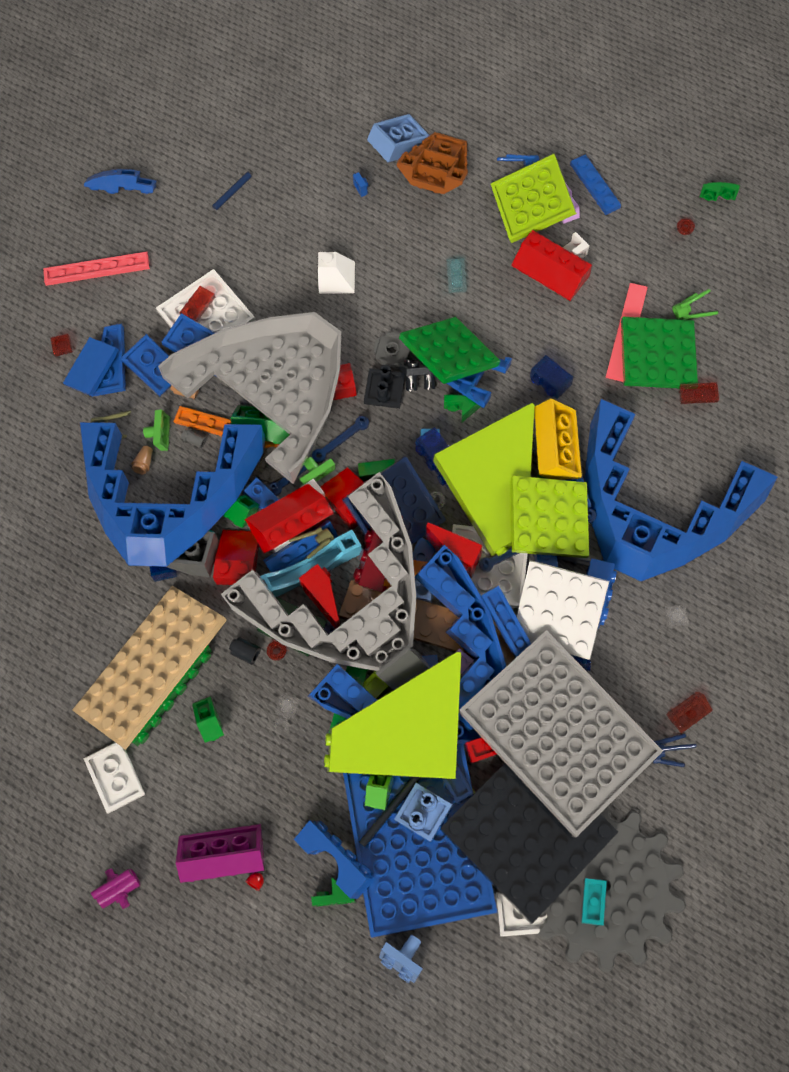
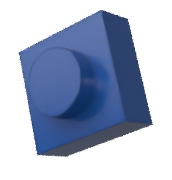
(360, 184)

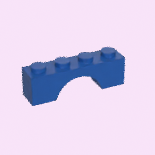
(352, 876)

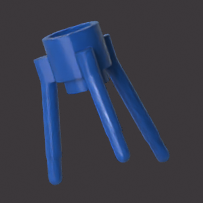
(527, 160)

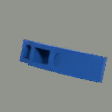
(113, 180)

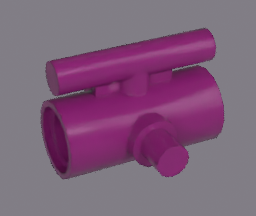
(116, 888)

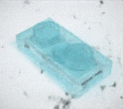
(456, 275)

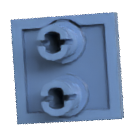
(423, 812)
(402, 959)

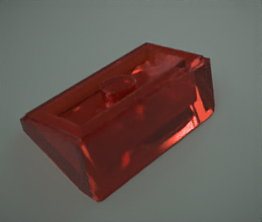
(689, 711)

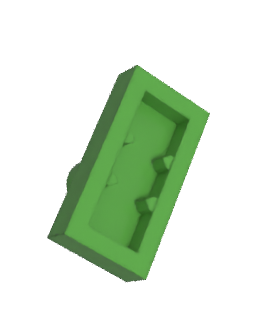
(159, 431)
(316, 472)

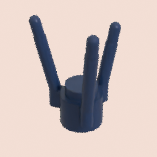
(669, 748)

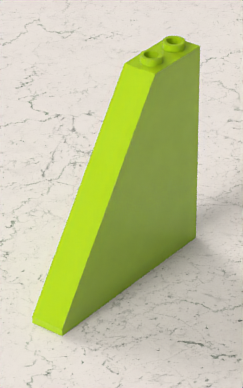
(481, 474)
(405, 730)

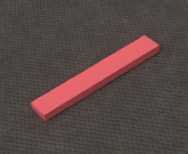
(96, 268)
(632, 308)

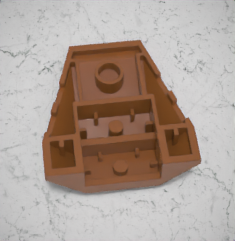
(436, 163)

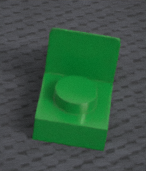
(460, 402)
(338, 897)

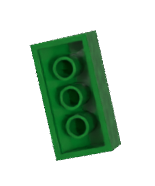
(252, 416)

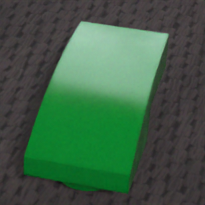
(726, 190)

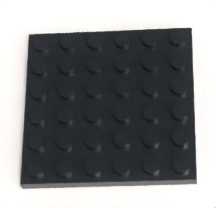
(522, 843)

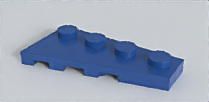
(114, 379)

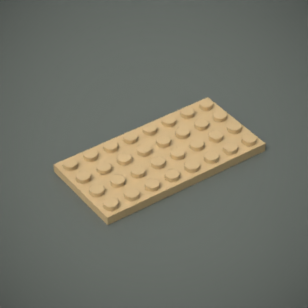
(149, 666)

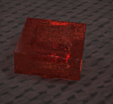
(61, 345)

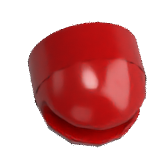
(255, 880)

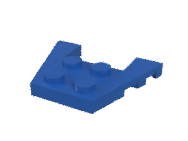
(468, 384)

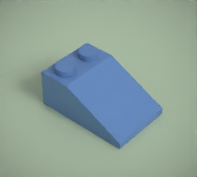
(396, 136)

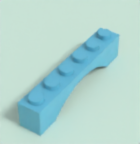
(334, 554)

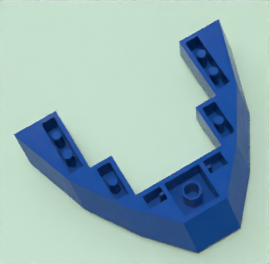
(162, 532)
(643, 544)
(472, 630)

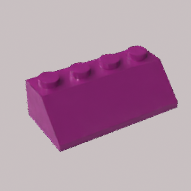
(220, 853)

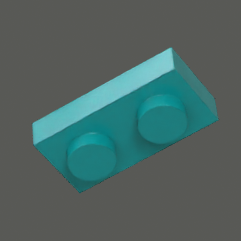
(593, 902)

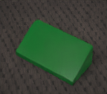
(370, 469)

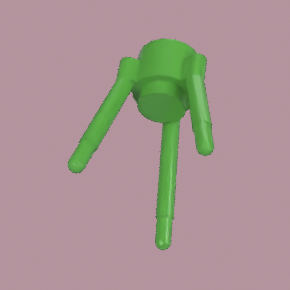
(683, 308)

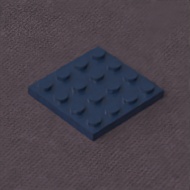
(412, 500)

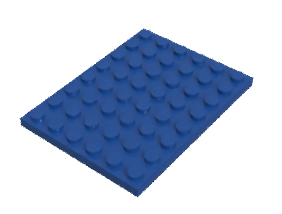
(414, 878)

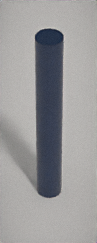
(228, 194)

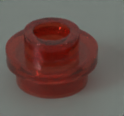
(685, 230)
(276, 657)

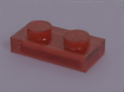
(198, 303)
(698, 393)

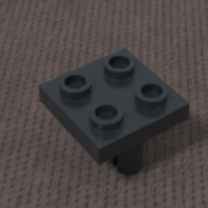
(411, 369)
(384, 387)

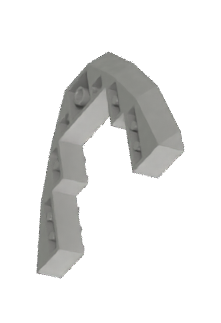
(374, 632)

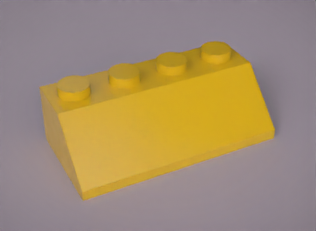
(557, 441)

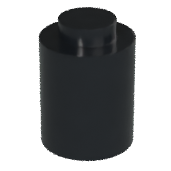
(244, 650)

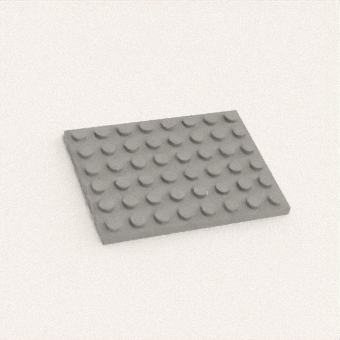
(560, 733)

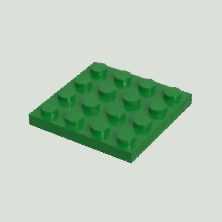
(449, 350)
(658, 352)

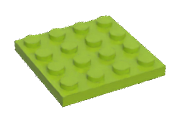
(533, 198)
(549, 517)

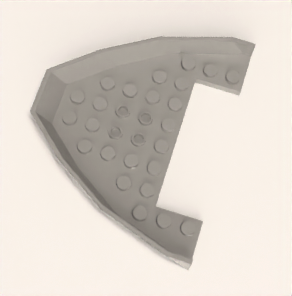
(276, 364)

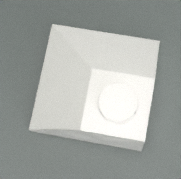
(335, 273)

